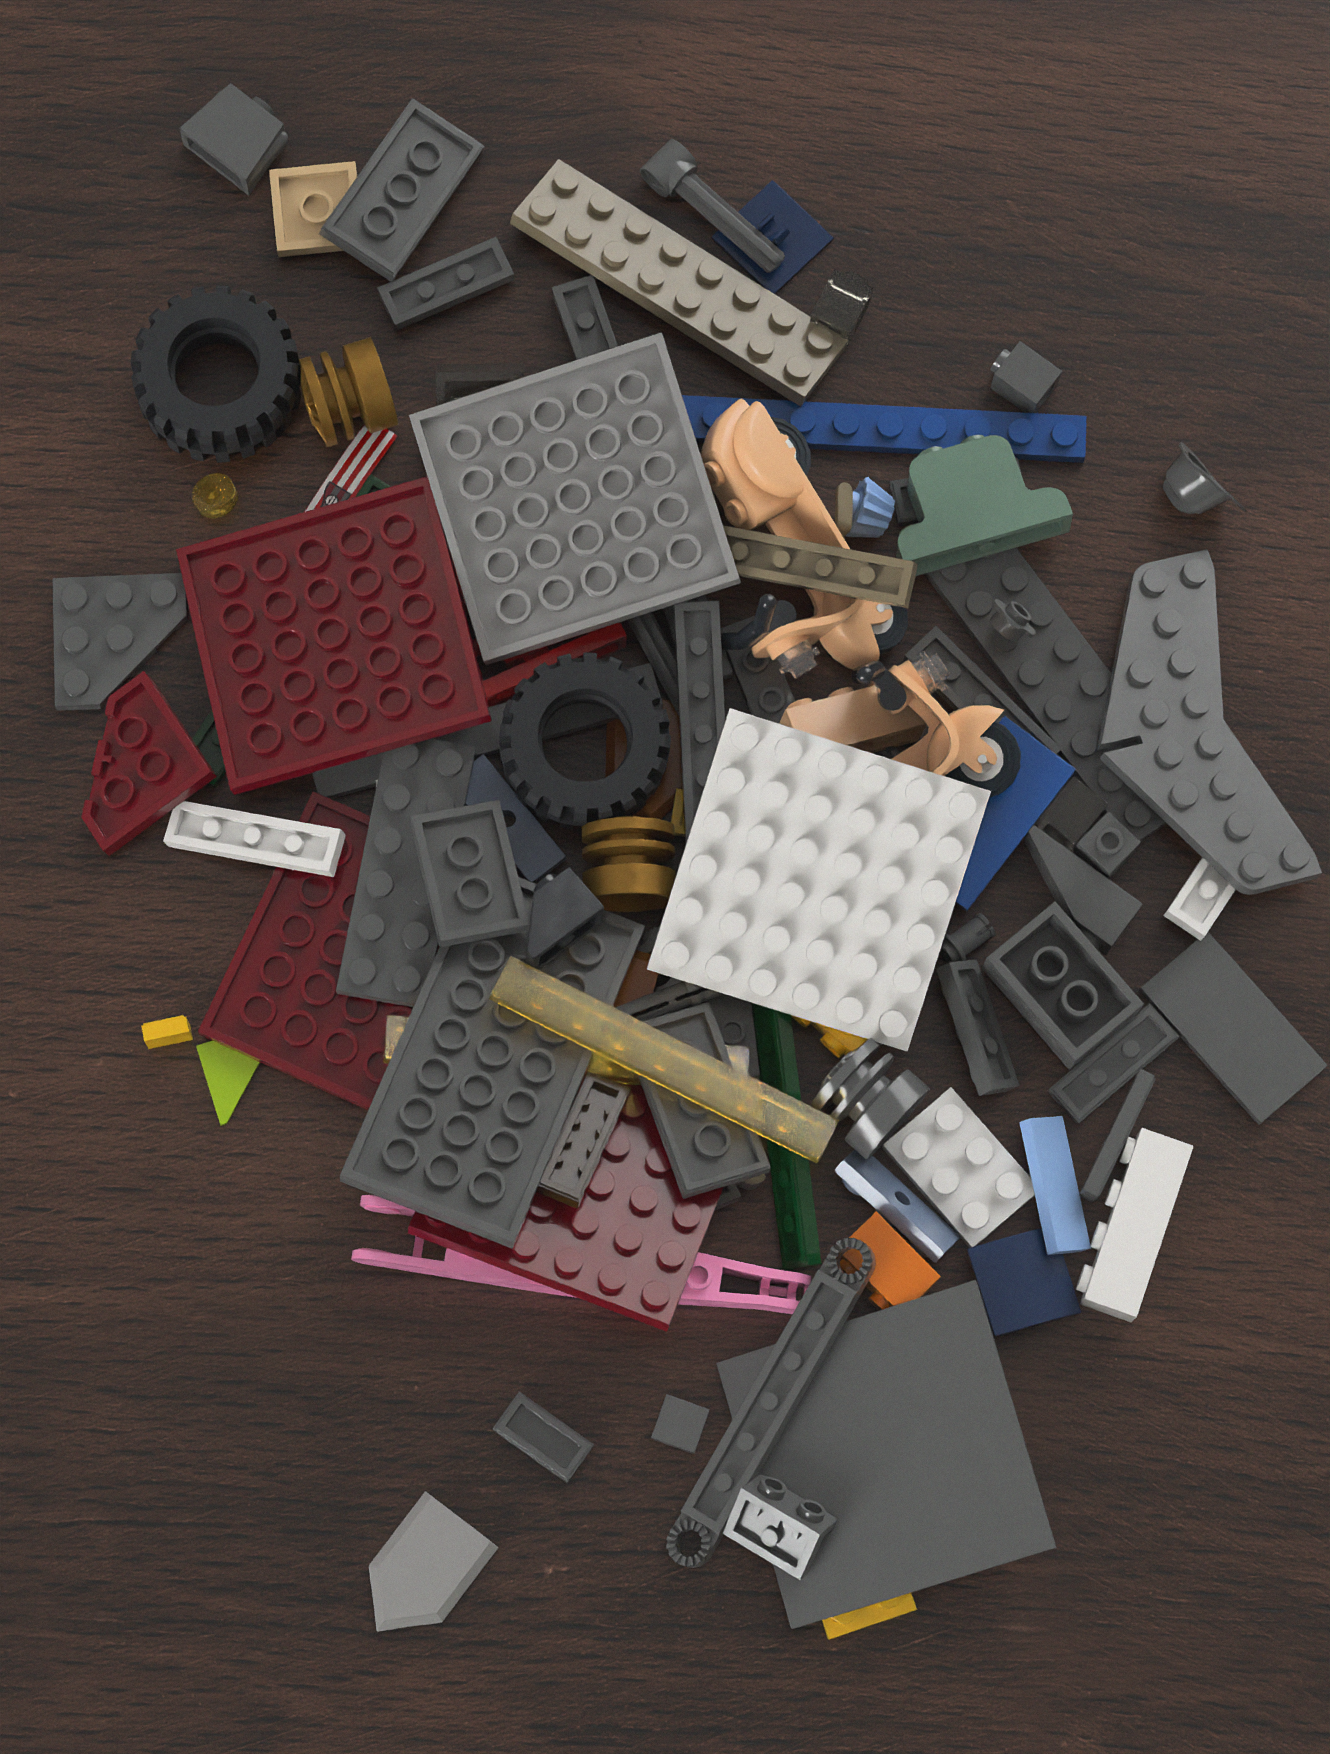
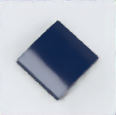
(1022, 1283)

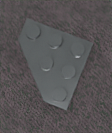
(110, 631)

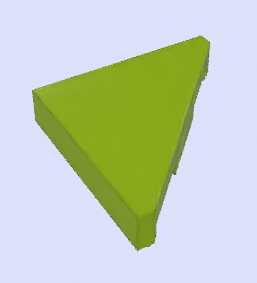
(226, 1076)

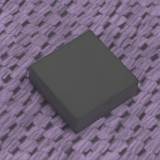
(680, 1424)

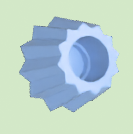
(871, 510)

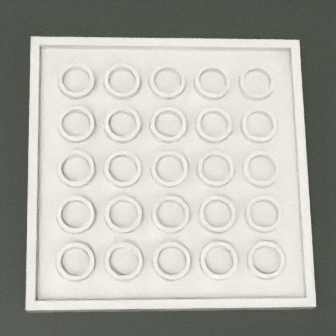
(818, 879)

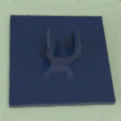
(786, 227)

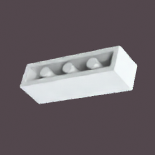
(1135, 1225)

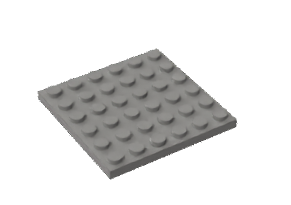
(574, 499)

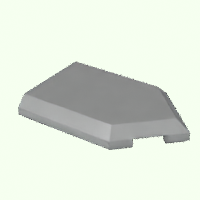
(426, 1566)

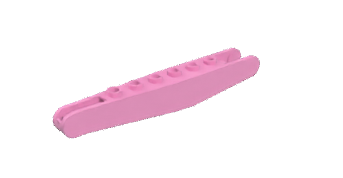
(700, 1290)

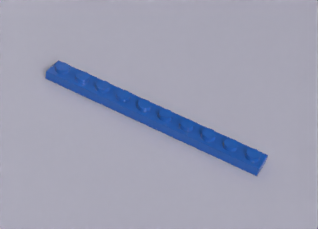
(909, 428)

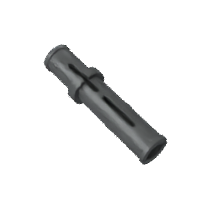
(668, 994)

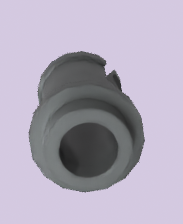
(966, 939)

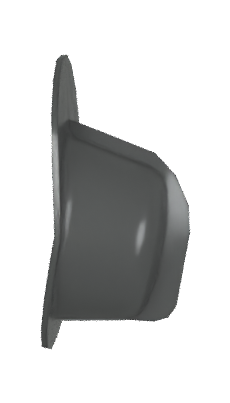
(1192, 485)

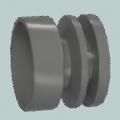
(869, 1097)

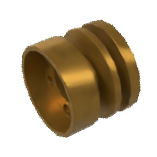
(347, 392)
(628, 855)

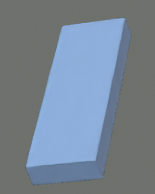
(1055, 1185)

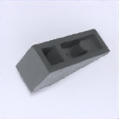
(1083, 893)

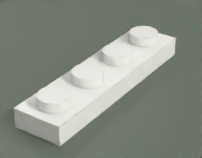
(255, 838)

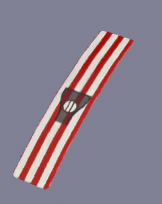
(353, 467)

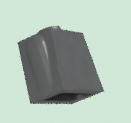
(236, 136)

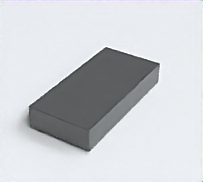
(543, 1437)

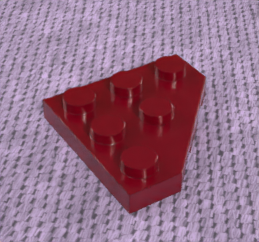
(140, 765)

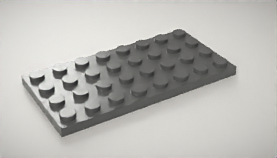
(480, 1088)

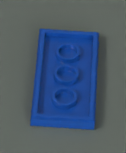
(1013, 812)

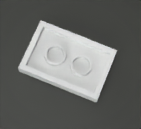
(960, 1168)

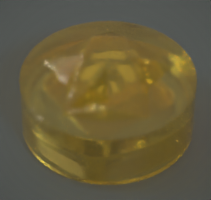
(214, 495)

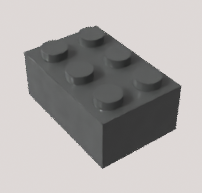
(1062, 985)

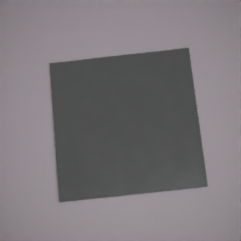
(909, 1451)

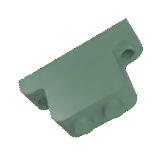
(975, 505)

